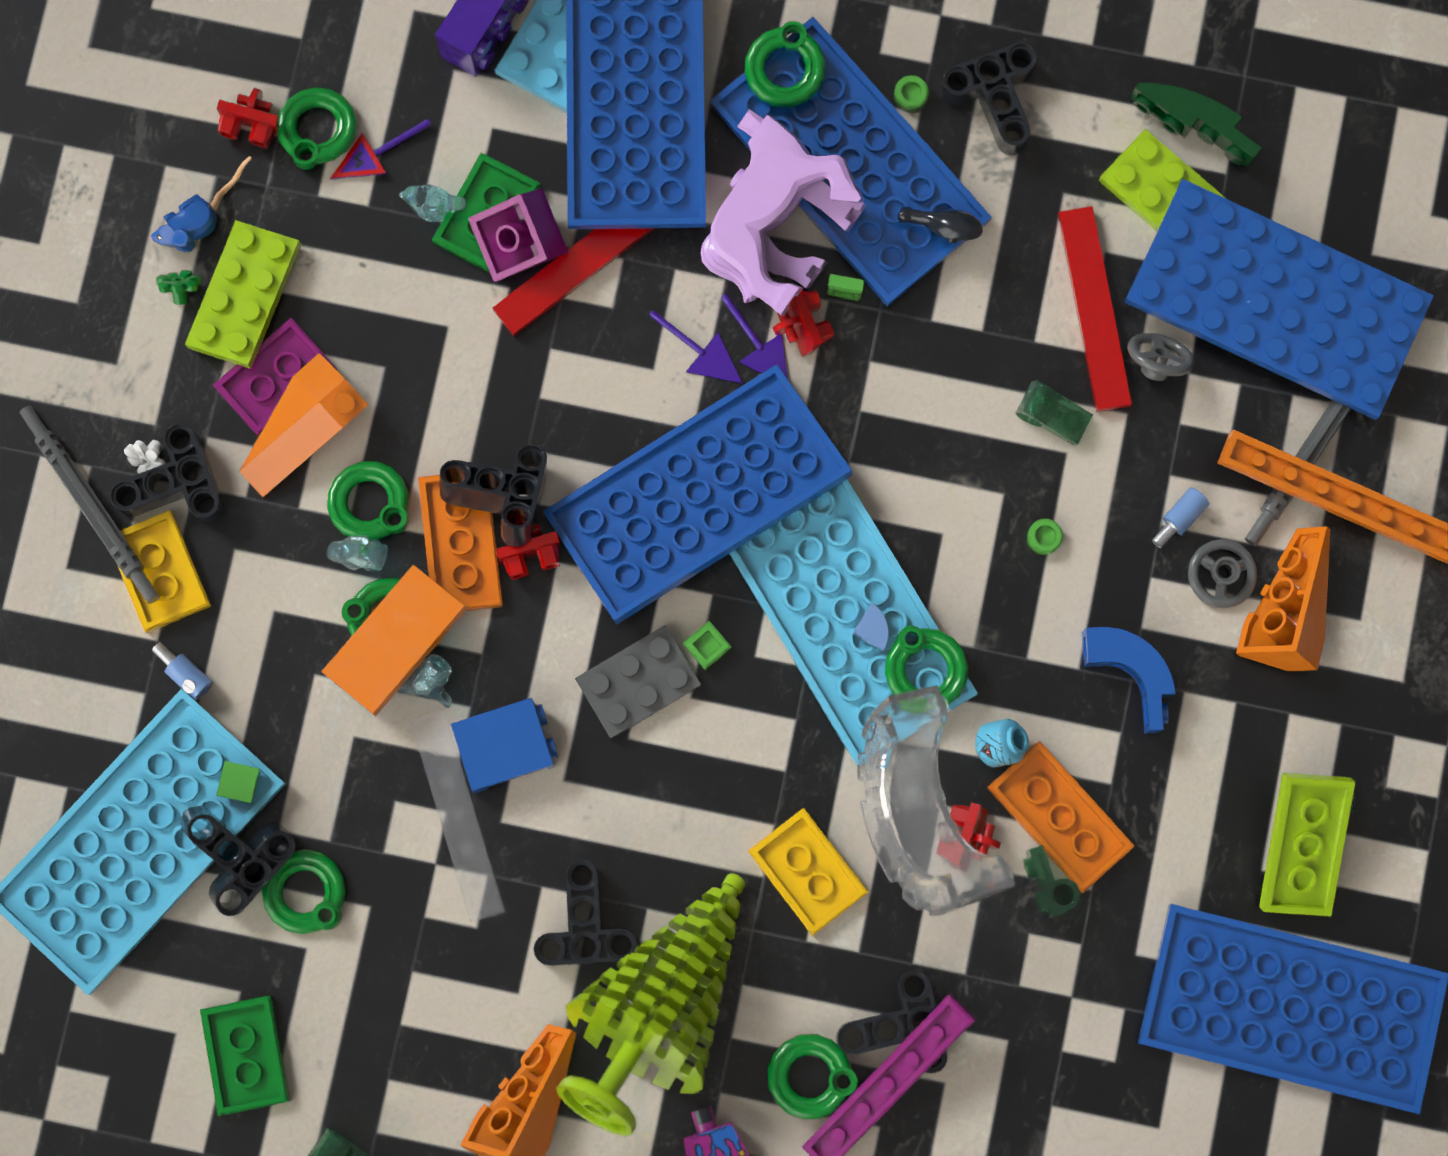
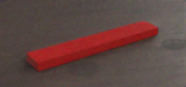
(564, 276)
(1094, 309)

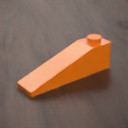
(306, 417)
(1292, 615)
(527, 1107)

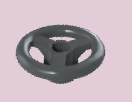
(1159, 361)
(1234, 567)

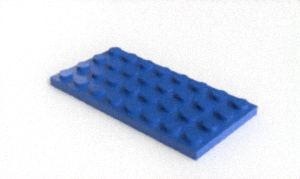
(635, 114)
(883, 155)
(1279, 299)
(697, 493)
(1293, 1008)

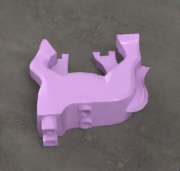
(763, 199)

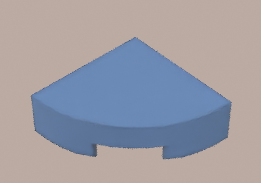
(873, 628)

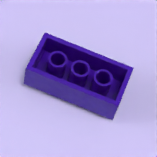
(474, 30)

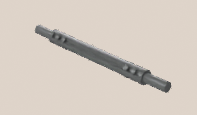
(1309, 452)
(89, 504)

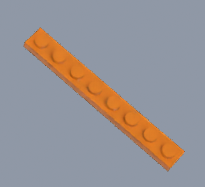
(1336, 494)

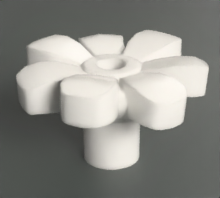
(144, 456)

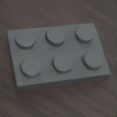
(638, 682)

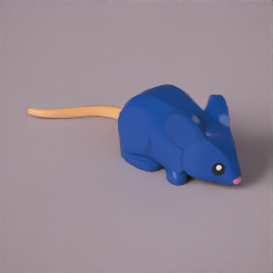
(194, 220)

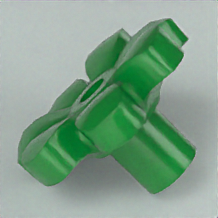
(178, 285)

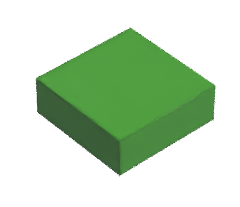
(845, 287)
(707, 645)
(238, 782)

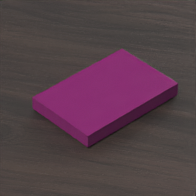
(258, 390)

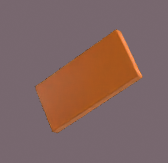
(460, 548)
(394, 640)
(1060, 817)

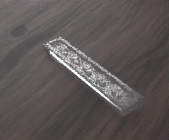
(457, 815)

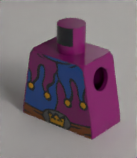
(713, 1138)

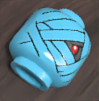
(1001, 743)

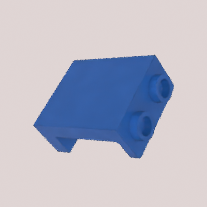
(504, 744)

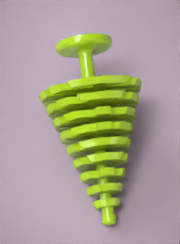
(657, 1008)

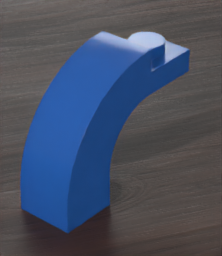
(1138, 658)

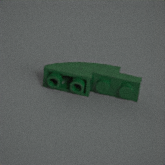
(1185, 109)

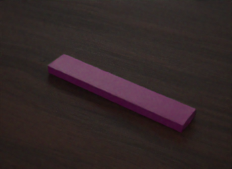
(891, 1079)

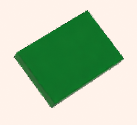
(484, 187)
(244, 1055)

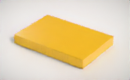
(168, 568)
(807, 871)

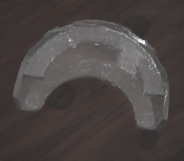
(909, 811)

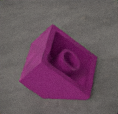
(518, 234)

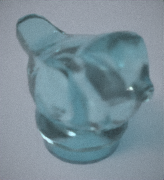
(431, 201)
(358, 553)
(429, 680)

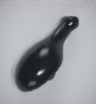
(950, 223)

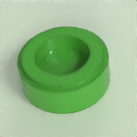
(911, 93)
(1045, 536)

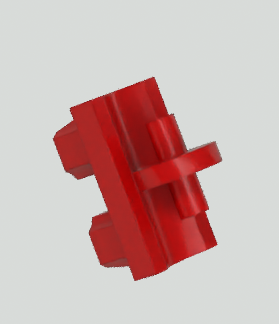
(234, 116)
(800, 325)
(544, 546)
(972, 821)

